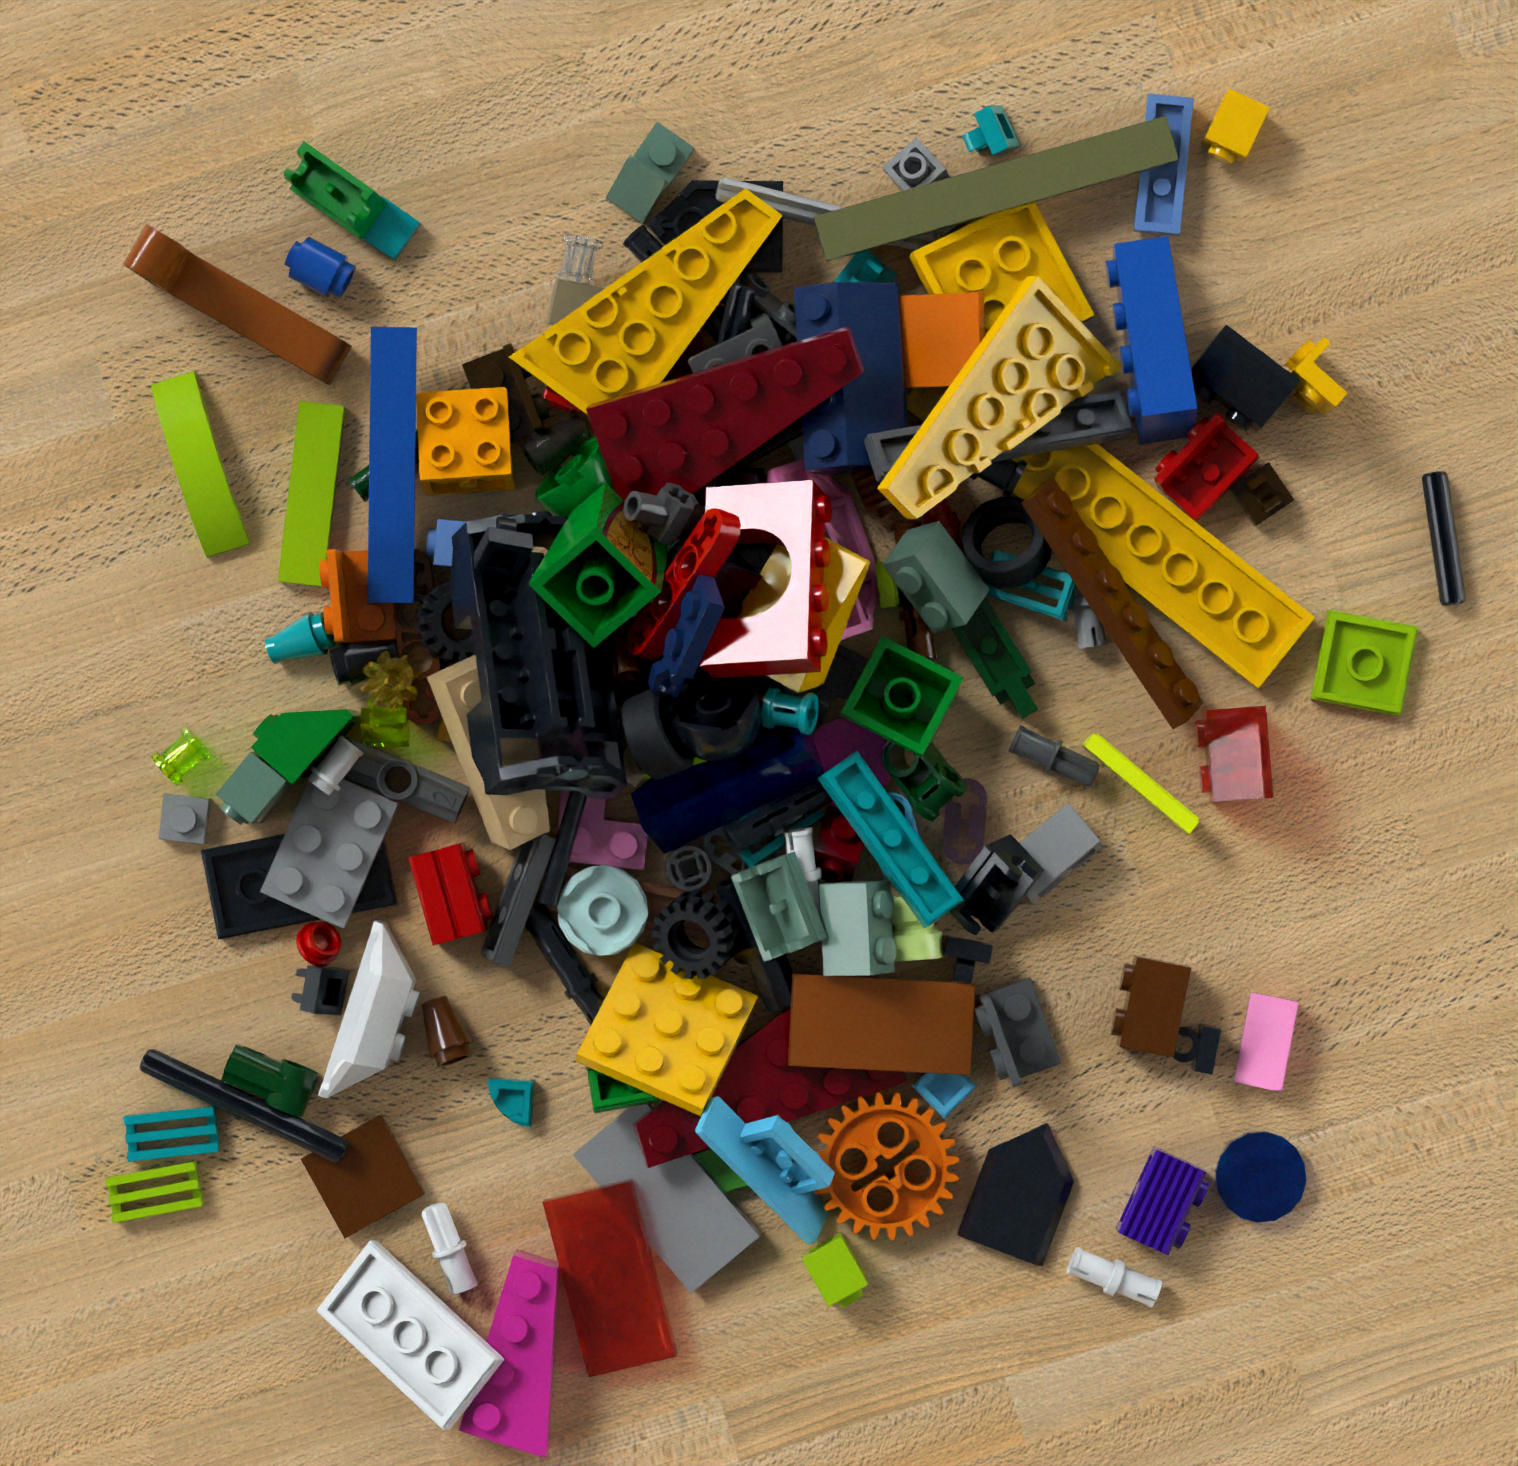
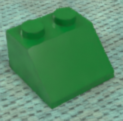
(902, 696)
(301, 739)

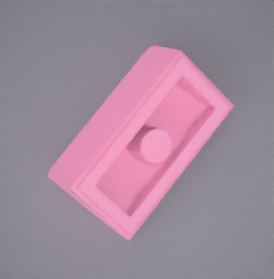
(1266, 1041)

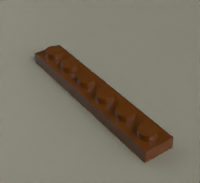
(1113, 603)

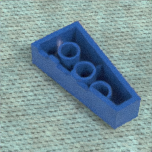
(1153, 339)

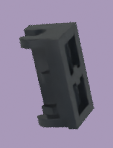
(995, 884)

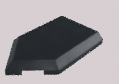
(697, 202)
(1019, 1196)

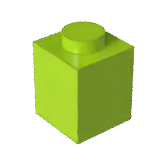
(835, 1271)

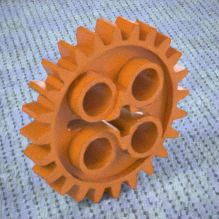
(910, 1199)

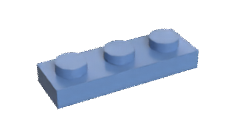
(1162, 188)

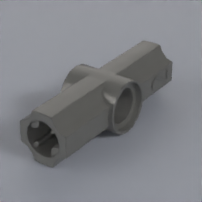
(427, 789)

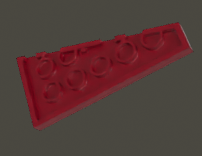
(715, 417)
(758, 1087)

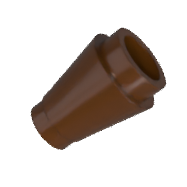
(444, 1032)

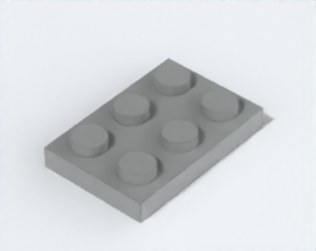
(330, 850)

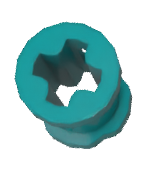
(805, 707)

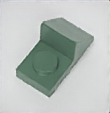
(649, 172)

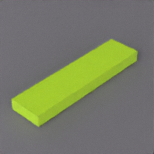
(311, 492)

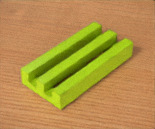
(116, 1198)

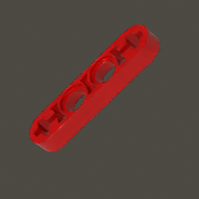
(700, 555)

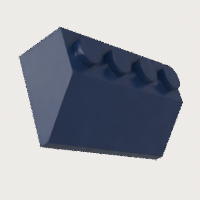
(873, 400)

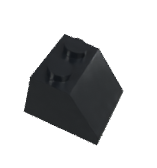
(1241, 379)

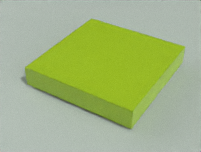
(1364, 662)

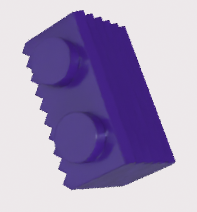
(1162, 1201)

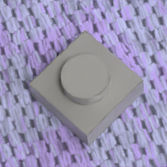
(184, 818)

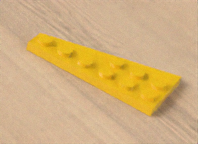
(652, 313)
(1007, 390)

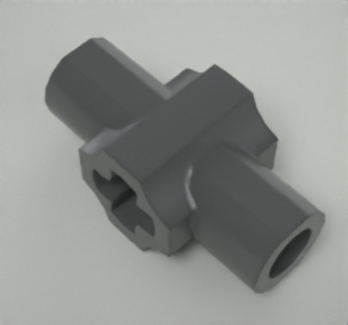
(665, 514)

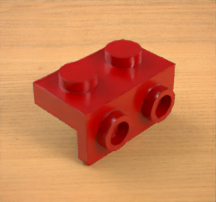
(1204, 467)

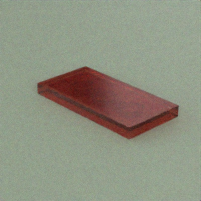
(610, 1277)

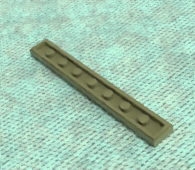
(995, 188)

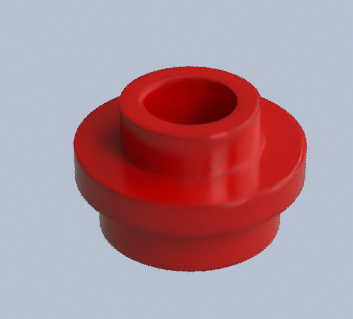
(327, 939)

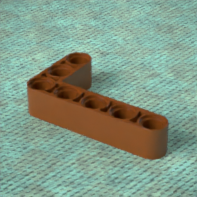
(236, 305)

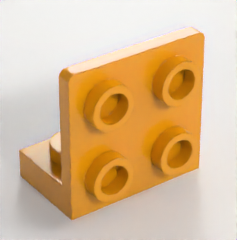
(464, 441)

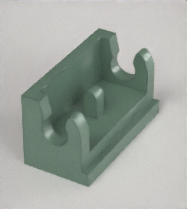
(779, 906)

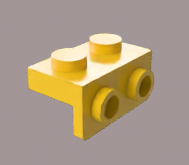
(1315, 389)

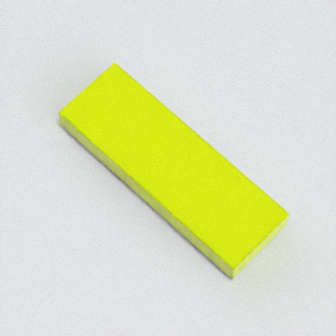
(1141, 782)

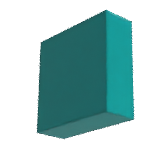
(392, 230)

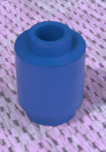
(319, 267)

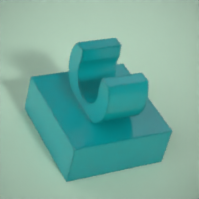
(993, 132)
(866, 268)

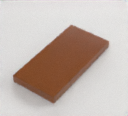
(881, 1024)

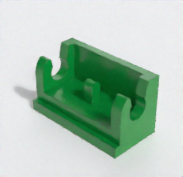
(335, 191)

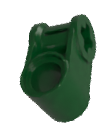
(927, 782)

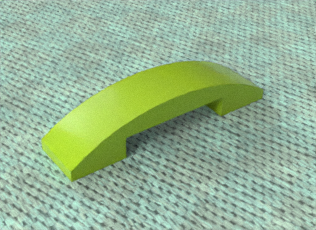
(199, 464)

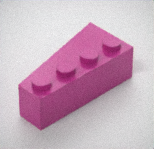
(518, 1396)

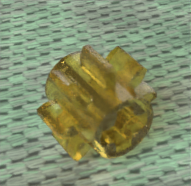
(378, 685)

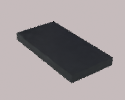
(238, 873)

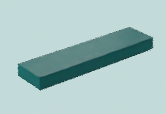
(890, 839)

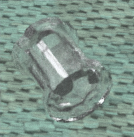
(579, 259)

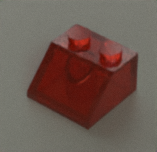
(1235, 754)

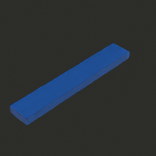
(392, 464)

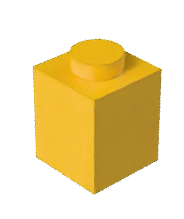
(1234, 127)

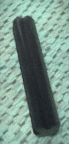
(1443, 538)

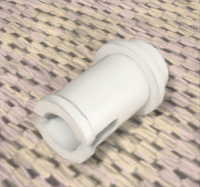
(335, 766)

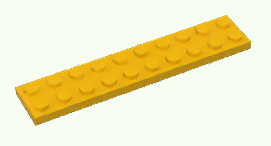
(1166, 556)

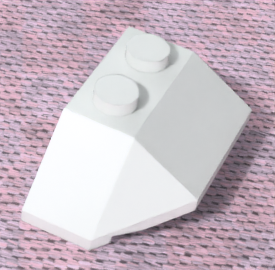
(373, 1014)

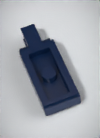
(689, 639)

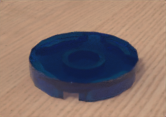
(1260, 1176)

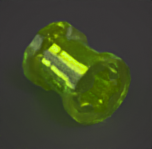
(175, 770)

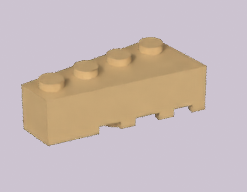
(507, 818)

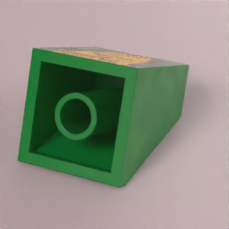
(600, 567)

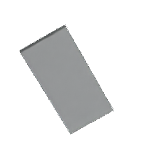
(682, 1205)

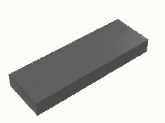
(517, 899)

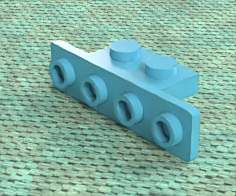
(771, 1163)

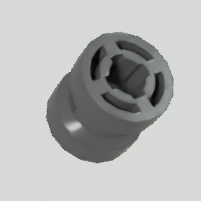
(681, 864)

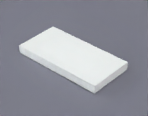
(410, 1335)

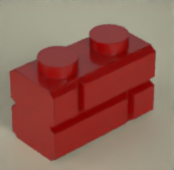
(450, 893)

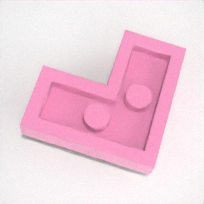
(604, 840)

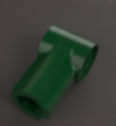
(281, 1083)

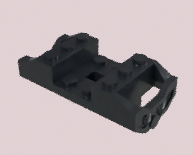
(539, 679)

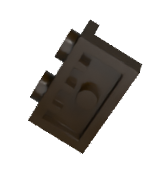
(498, 370)

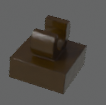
(1261, 494)

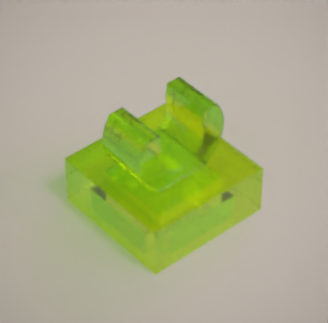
(384, 726)

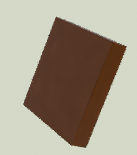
(368, 1181)

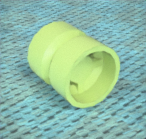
(911, 938)

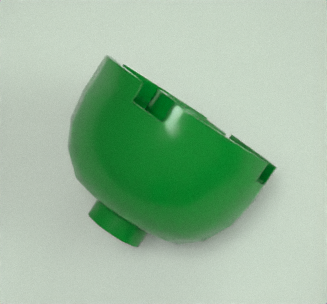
(575, 481)

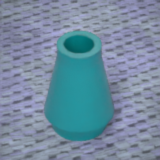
(300, 639)

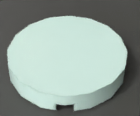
(602, 910)

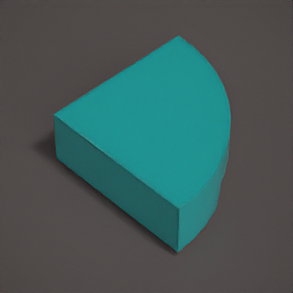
(513, 1098)

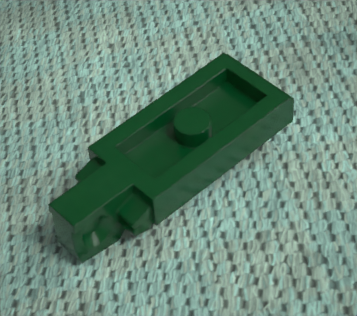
(997, 659)

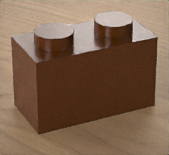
(1151, 1005)

